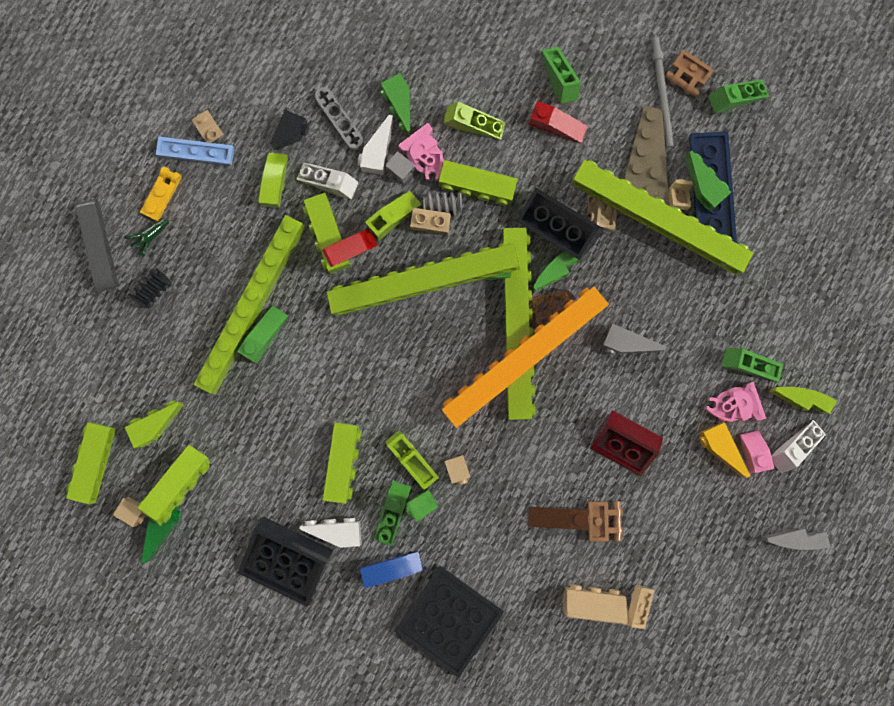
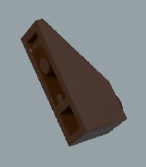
(559, 518)

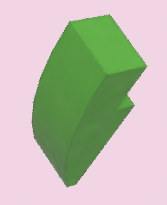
(555, 270)

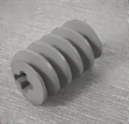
(443, 204)

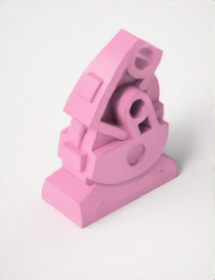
(423, 150)
(740, 405)

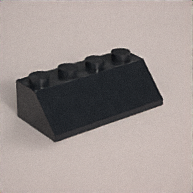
(559, 224)

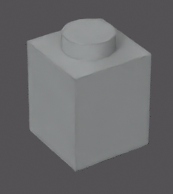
(399, 167)

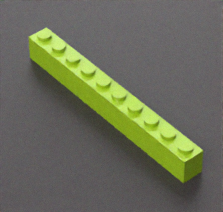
(662, 218)
(423, 280)
(250, 305)
(517, 323)

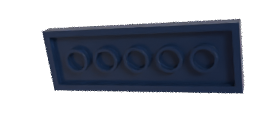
(715, 153)

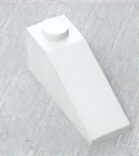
(376, 149)

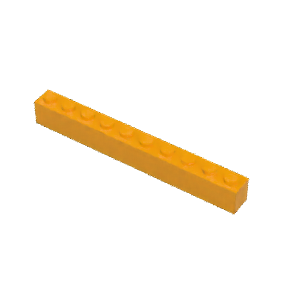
(524, 357)

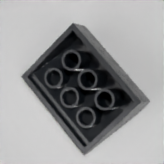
(285, 561)

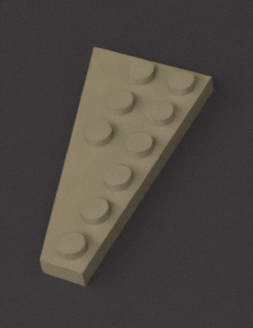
(648, 157)

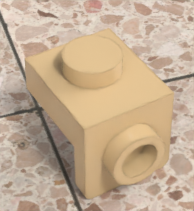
(207, 126)
(679, 194)

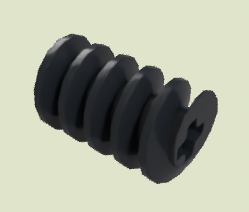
(150, 289)

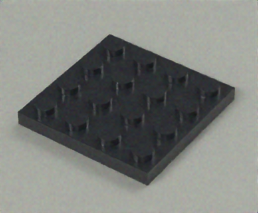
(449, 621)

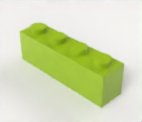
(477, 182)
(324, 227)
(341, 462)
(90, 463)
(174, 485)

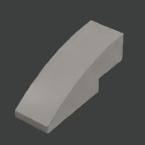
(799, 539)

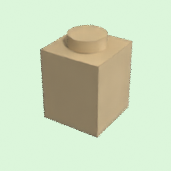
(457, 470)
(129, 513)

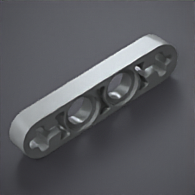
(338, 119)

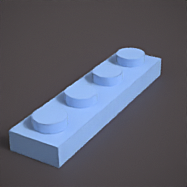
(195, 151)

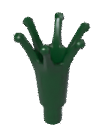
(147, 235)

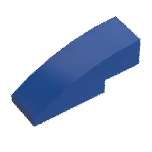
(391, 569)

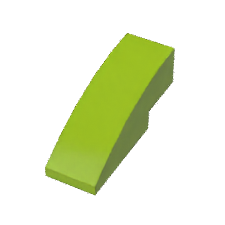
(273, 180)
(805, 399)
(411, 459)

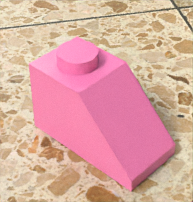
(756, 452)

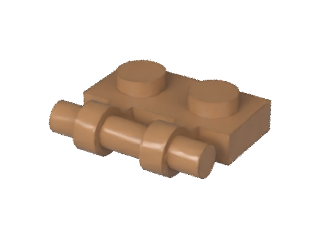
(691, 68)
(599, 522)

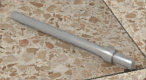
(657, 57)

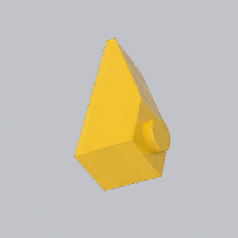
(720, 443)

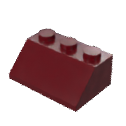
(627, 443)

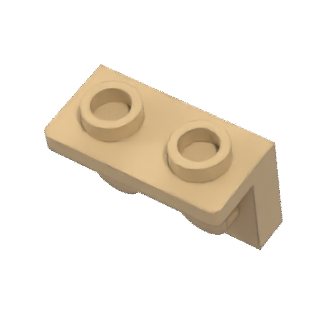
(601, 214)
(430, 221)
(639, 606)

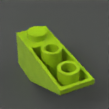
(473, 121)
(392, 215)
(151, 427)

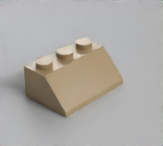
(595, 604)

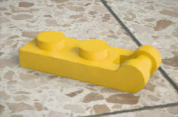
(160, 194)

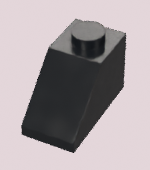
(289, 130)

